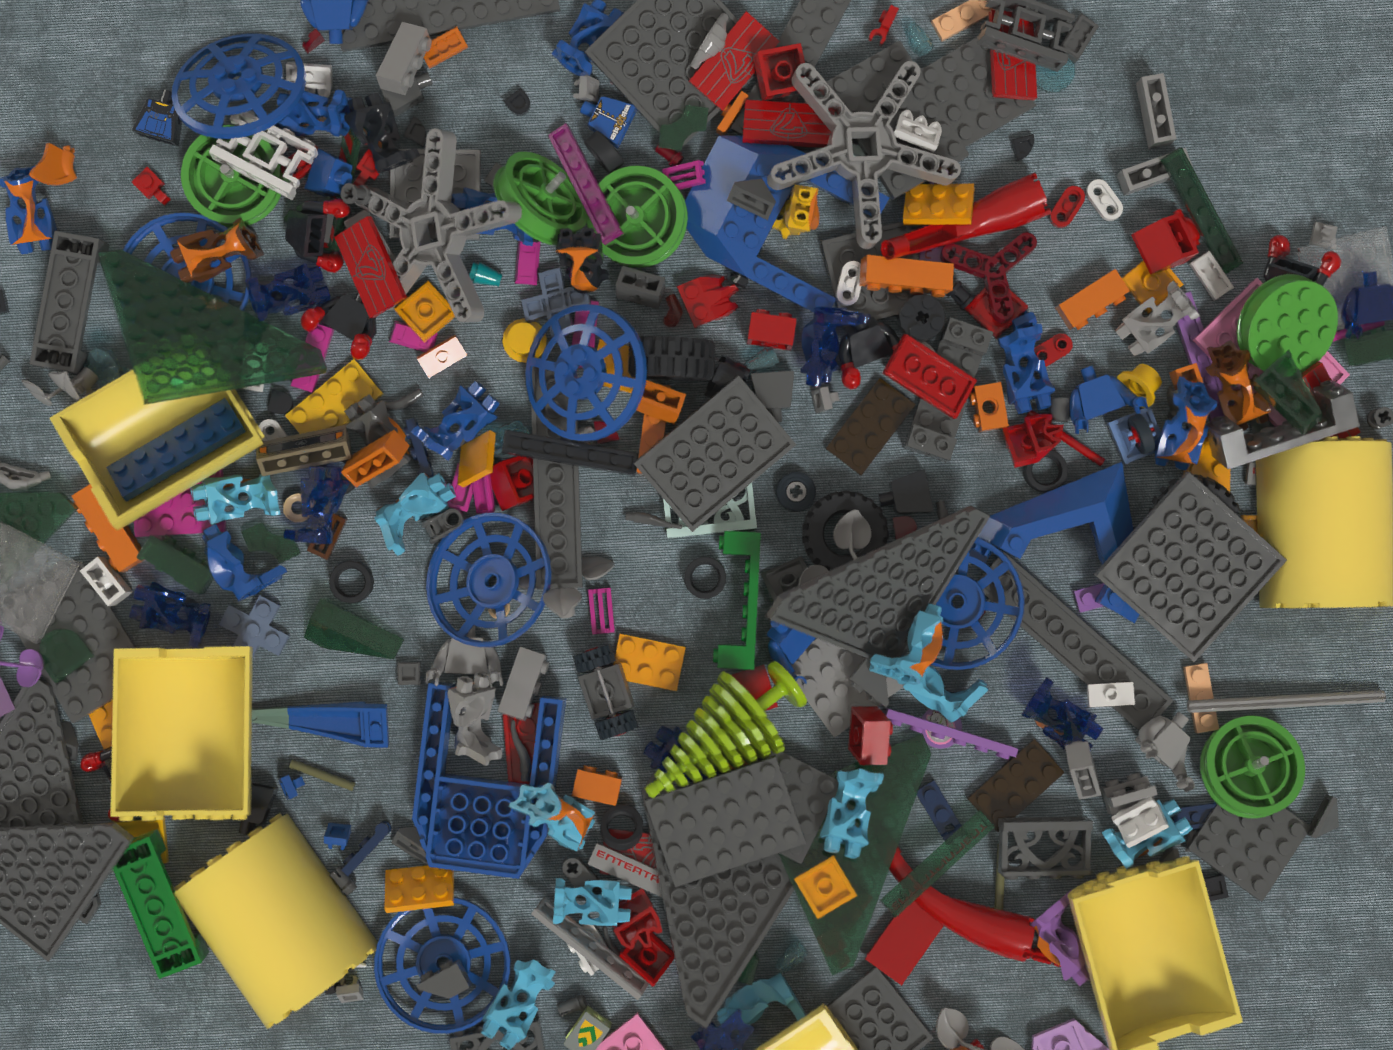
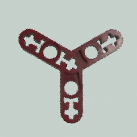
(995, 278)

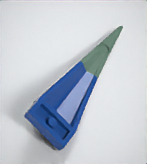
(347, 722)

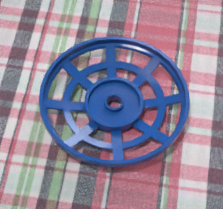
(229, 90)
(172, 267)
(593, 376)
(478, 580)
(974, 606)
(427, 960)

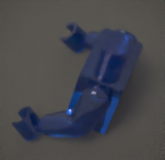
(1367, 304)

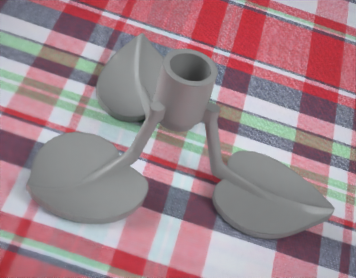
(80, 383)
(850, 532)
(564, 600)
(954, 1027)

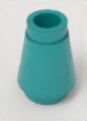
(485, 275)

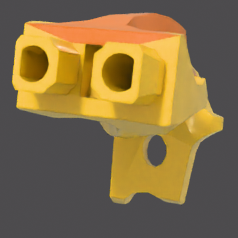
(799, 212)

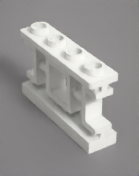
(256, 167)

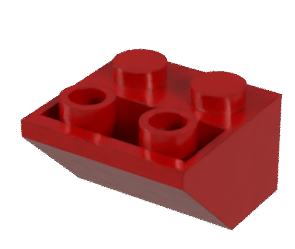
(1165, 244)

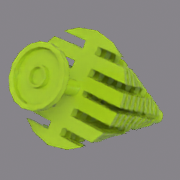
(728, 730)

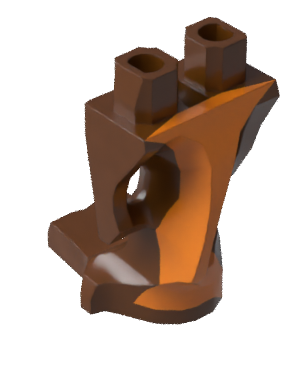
(199, 259)
(1235, 371)

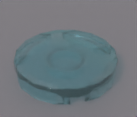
(1053, 81)

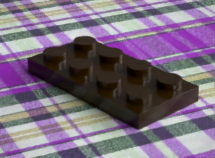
(870, 426)
(1016, 784)

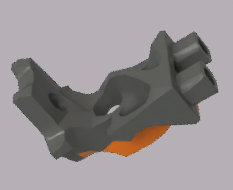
(373, 425)

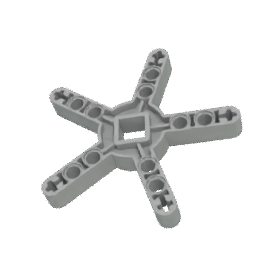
(861, 170)
(450, 223)

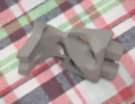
(1144, 327)
(469, 705)

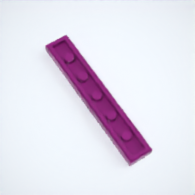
(585, 183)

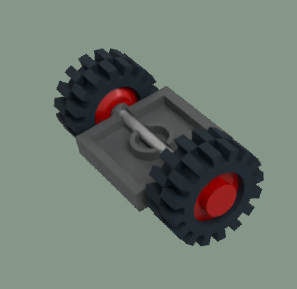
(606, 691)

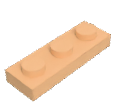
(960, 18)
(1200, 688)

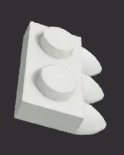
(317, 77)
(917, 131)

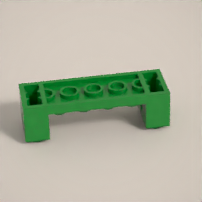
(732, 655)
(156, 907)

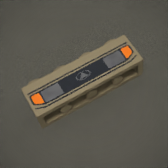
(304, 450)

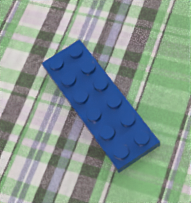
(175, 449)

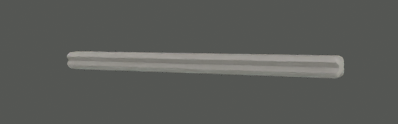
(1285, 701)

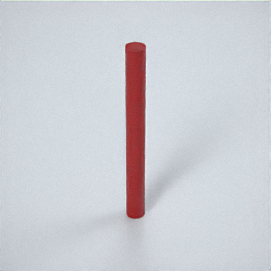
(1078, 446)

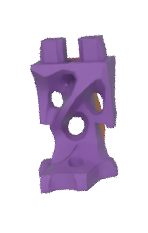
(1063, 952)

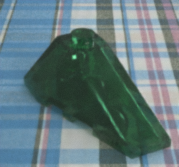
(345, 631)

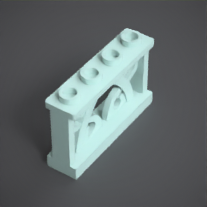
(735, 523)

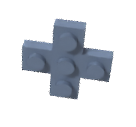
(553, 300)
(256, 627)

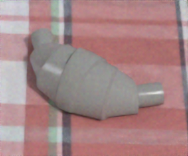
(713, 42)
(20, 478)

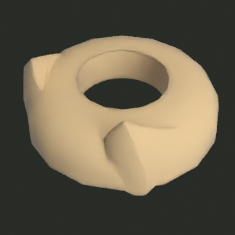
(288, 511)

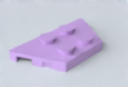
(1066, 1036)

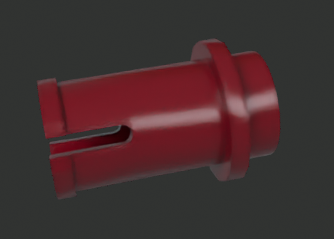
(672, 156)

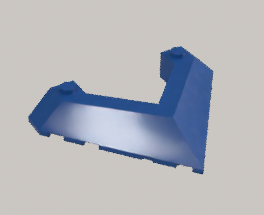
(1094, 499)

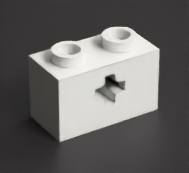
(106, 581)

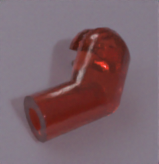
(674, 313)

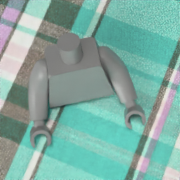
(466, 659)
(1167, 745)

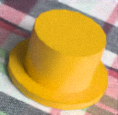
(519, 338)
(1142, 381)

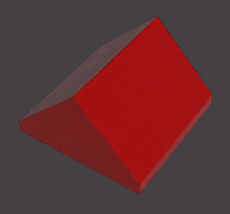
(649, 962)

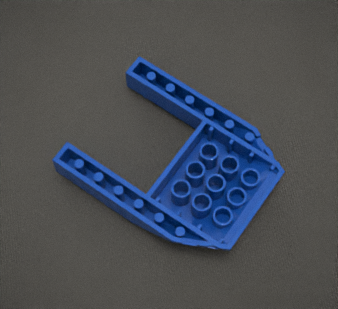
(736, 235)
(468, 819)

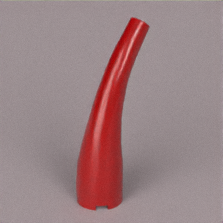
(996, 212)
(984, 926)

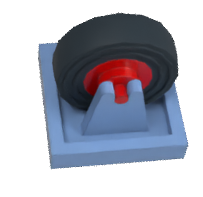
(1135, 435)

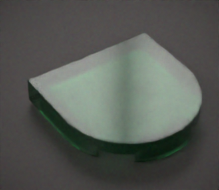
(63, 653)

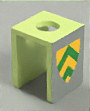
(587, 1031)

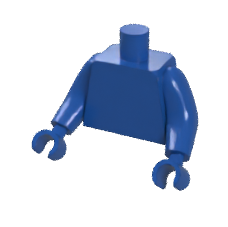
(334, 15)
(1099, 397)
(787, 646)

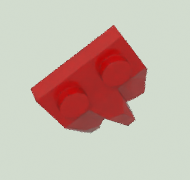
(707, 299)
(1032, 439)
(642, 921)

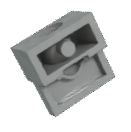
(1117, 798)

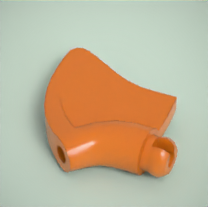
(55, 166)

